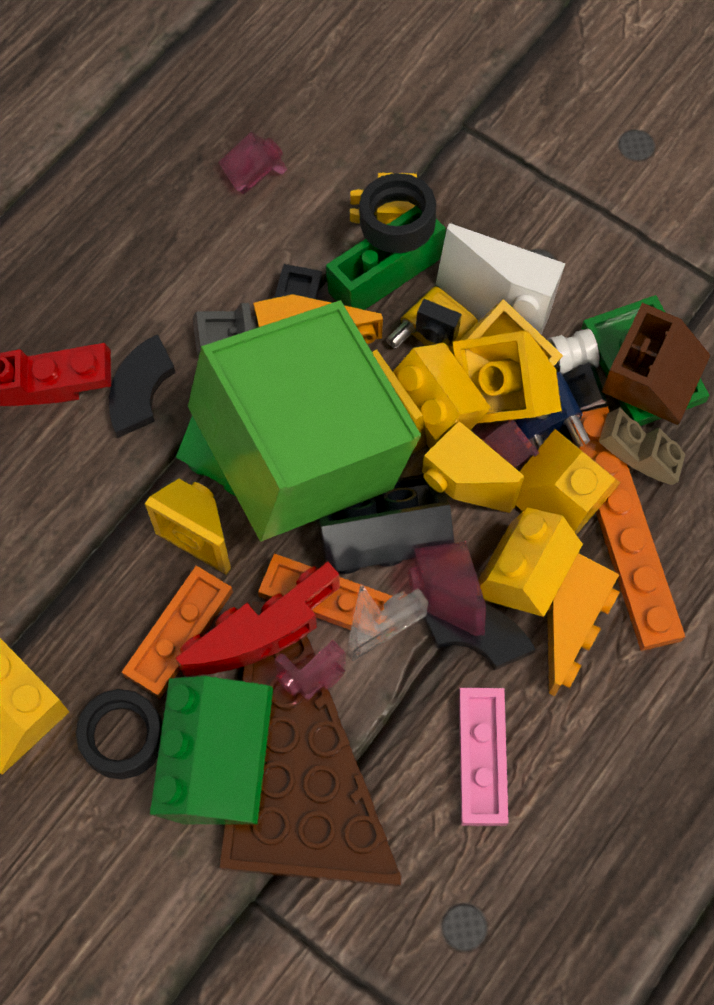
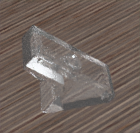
(374, 626)

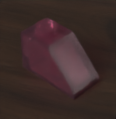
(450, 585)

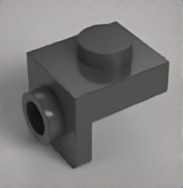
(218, 325)

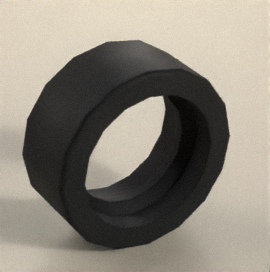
(397, 188)
(96, 710)

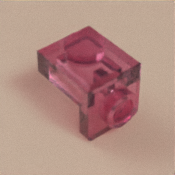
(252, 161)
(320, 672)

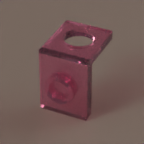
(511, 443)

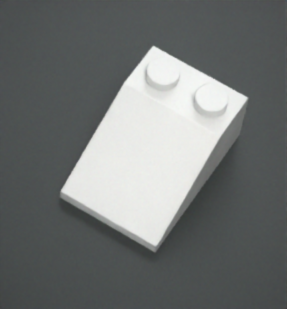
(484, 271)

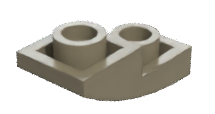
(648, 453)

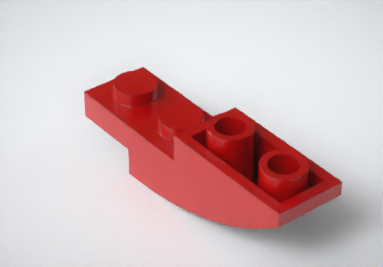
(53, 375)
(246, 638)

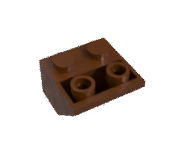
(657, 365)

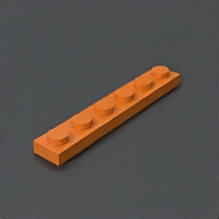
(632, 547)

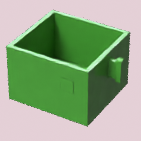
(301, 418)

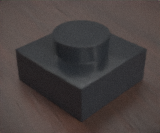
(299, 282)
(437, 323)
(585, 387)

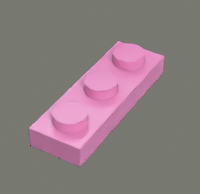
(483, 757)

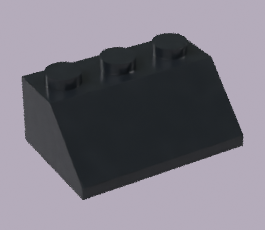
(387, 527)

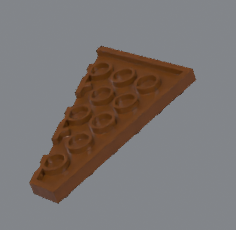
(313, 798)

